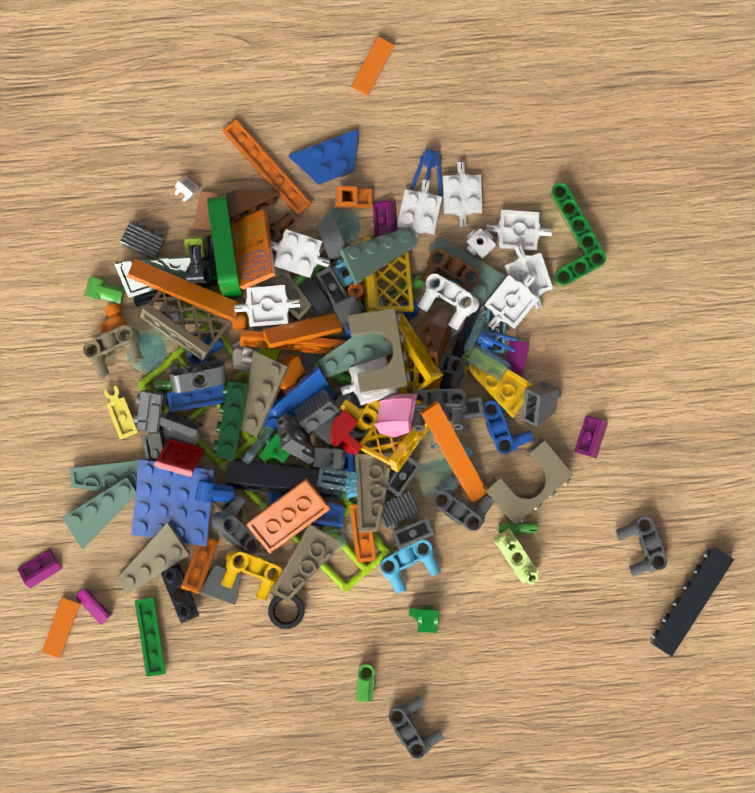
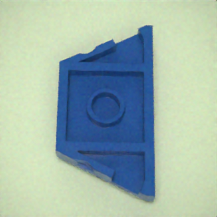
(328, 159)

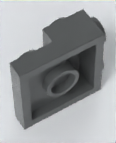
(294, 438)

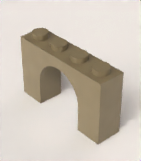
(383, 324)
(553, 476)

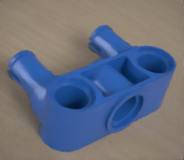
(500, 431)

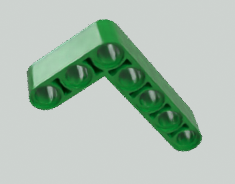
(578, 235)
(223, 247)

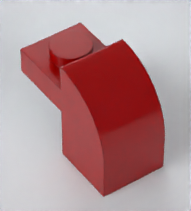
(340, 431)

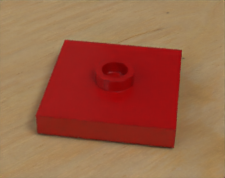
(179, 457)

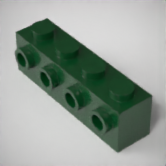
(231, 420)

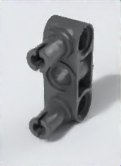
(184, 380)
(446, 399)
(461, 512)
(233, 529)
(650, 544)
(407, 731)

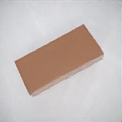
(202, 219)

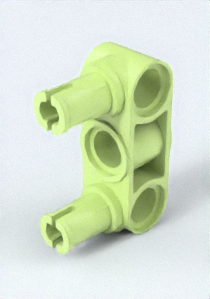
(523, 565)

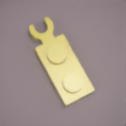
(121, 415)

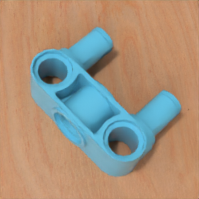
(406, 557)

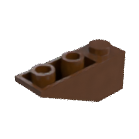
(248, 201)
(438, 333)

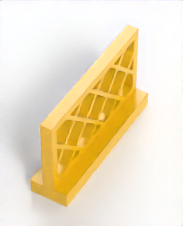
(371, 289)
(422, 362)
(403, 449)

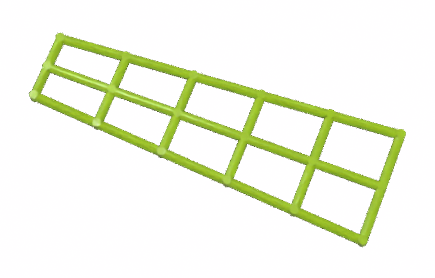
(250, 440)

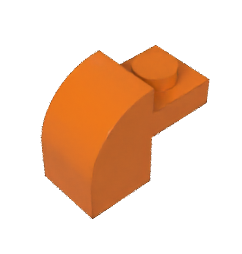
(352, 198)
(294, 372)

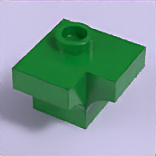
(274, 450)
(426, 618)

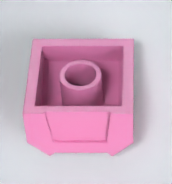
(396, 414)

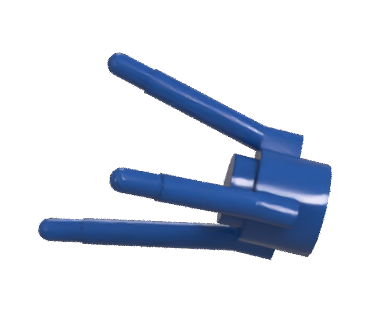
(430, 160)
(488, 339)

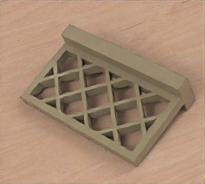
(180, 334)

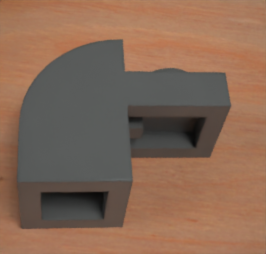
(331, 239)
(328, 458)

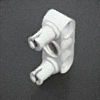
(451, 293)

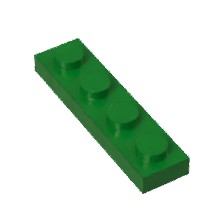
(150, 637)

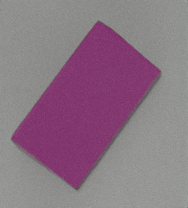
(384, 218)
(518, 357)
(591, 436)
(39, 569)
(93, 605)

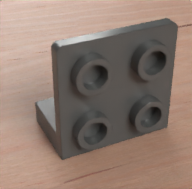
(180, 429)

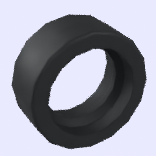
(315, 296)
(286, 625)

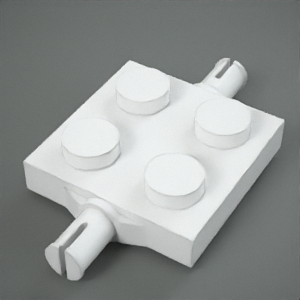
(462, 194)
(420, 211)
(519, 229)
(298, 253)
(535, 267)
(511, 301)
(267, 305)
(354, 386)

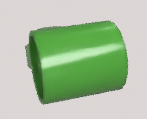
(100, 290)
(365, 684)

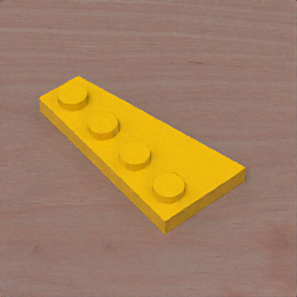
(507, 392)

